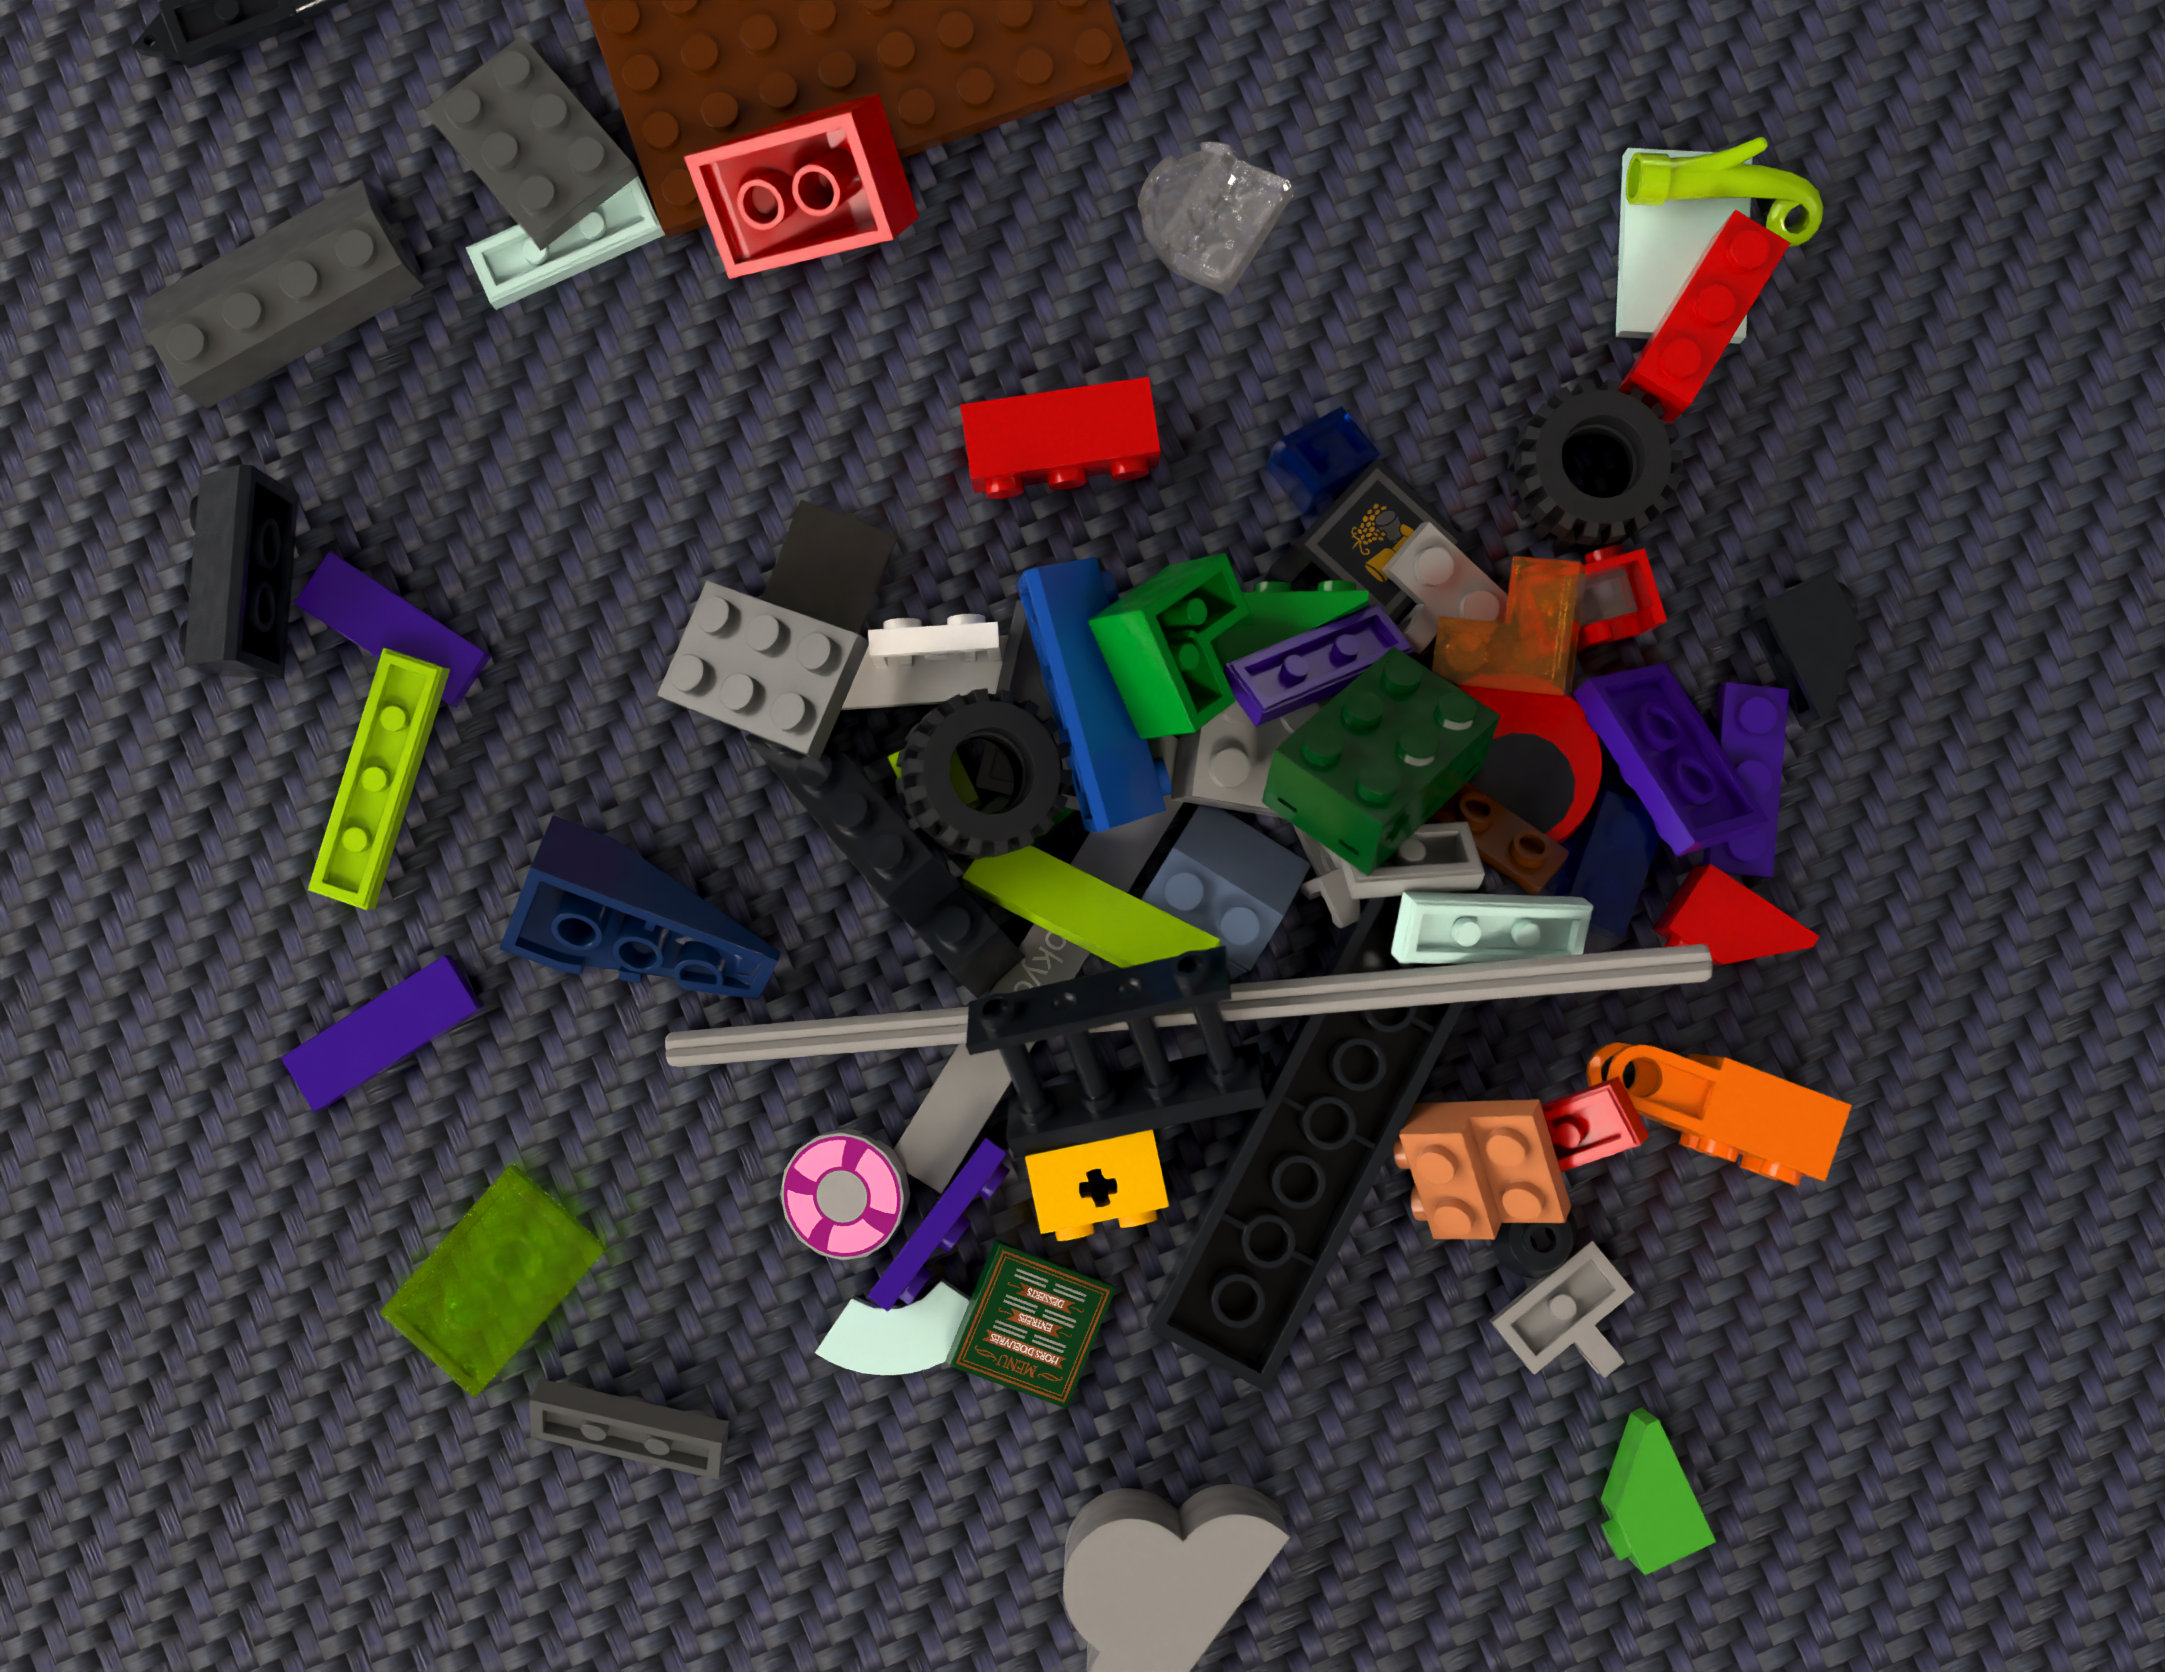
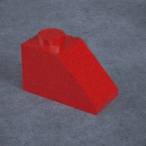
(1728, 919)

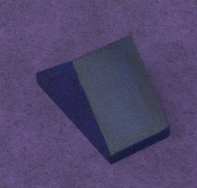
(1320, 458)

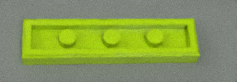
(378, 779)
(1082, 908)

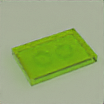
(493, 1280)

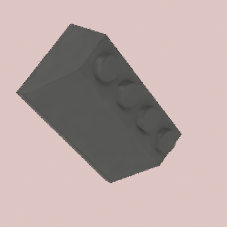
(279, 296)

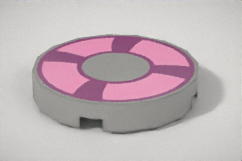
(845, 1194)

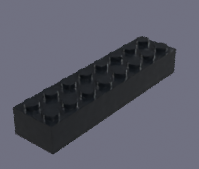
(1302, 1167)

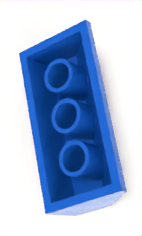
(1107, 758)

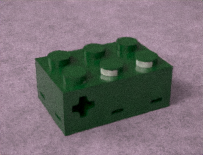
(1379, 759)

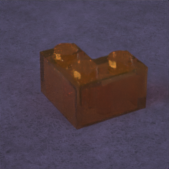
(1535, 643)

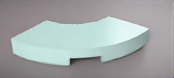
(897, 1340)

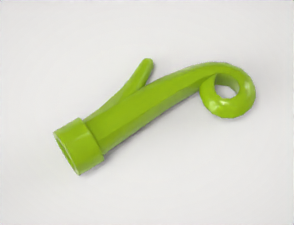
(1721, 175)

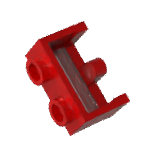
(1618, 597)

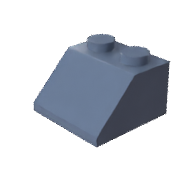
(1228, 883)

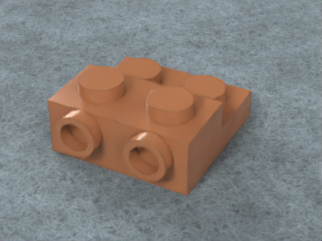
(1481, 1167)

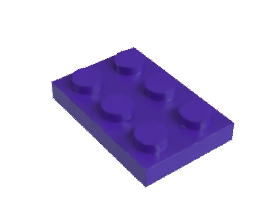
(1670, 758)

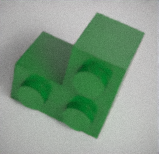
(1162, 645)

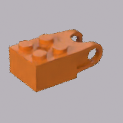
(1731, 1109)

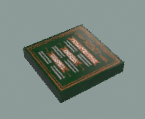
(1030, 1324)

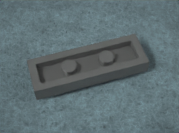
(628, 1428)

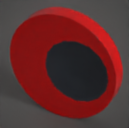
(1540, 760)

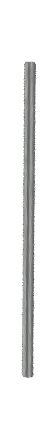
(1248, 1002)

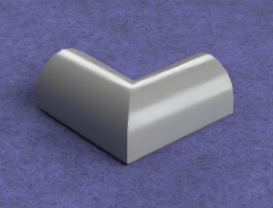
(1430, 860)

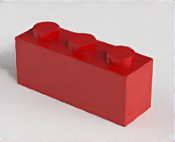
(1705, 314)
(1061, 437)

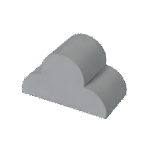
(1162, 1580)

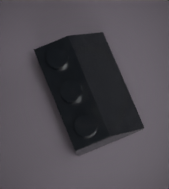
(239, 574)

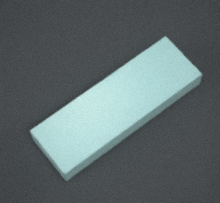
(515, 267)
(1488, 927)

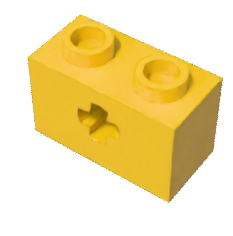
(1070, 1212)

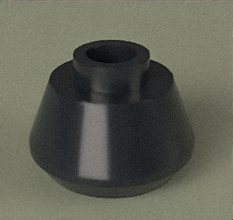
(1518, 1255)

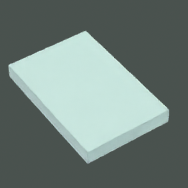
(1661, 250)

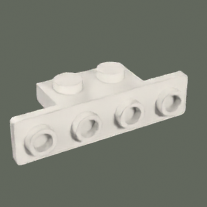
(927, 663)

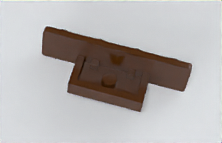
(1504, 839)

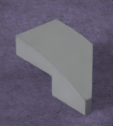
(1329, 881)

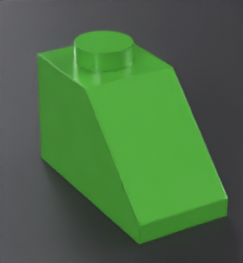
(1650, 1500)

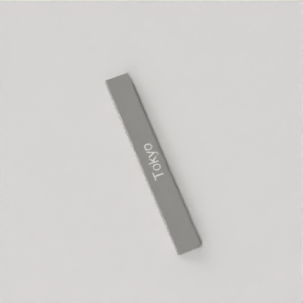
(975, 1083)

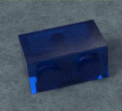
(1610, 861)

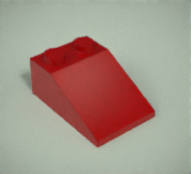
(804, 188)

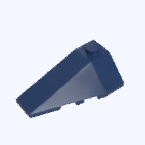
(614, 910)

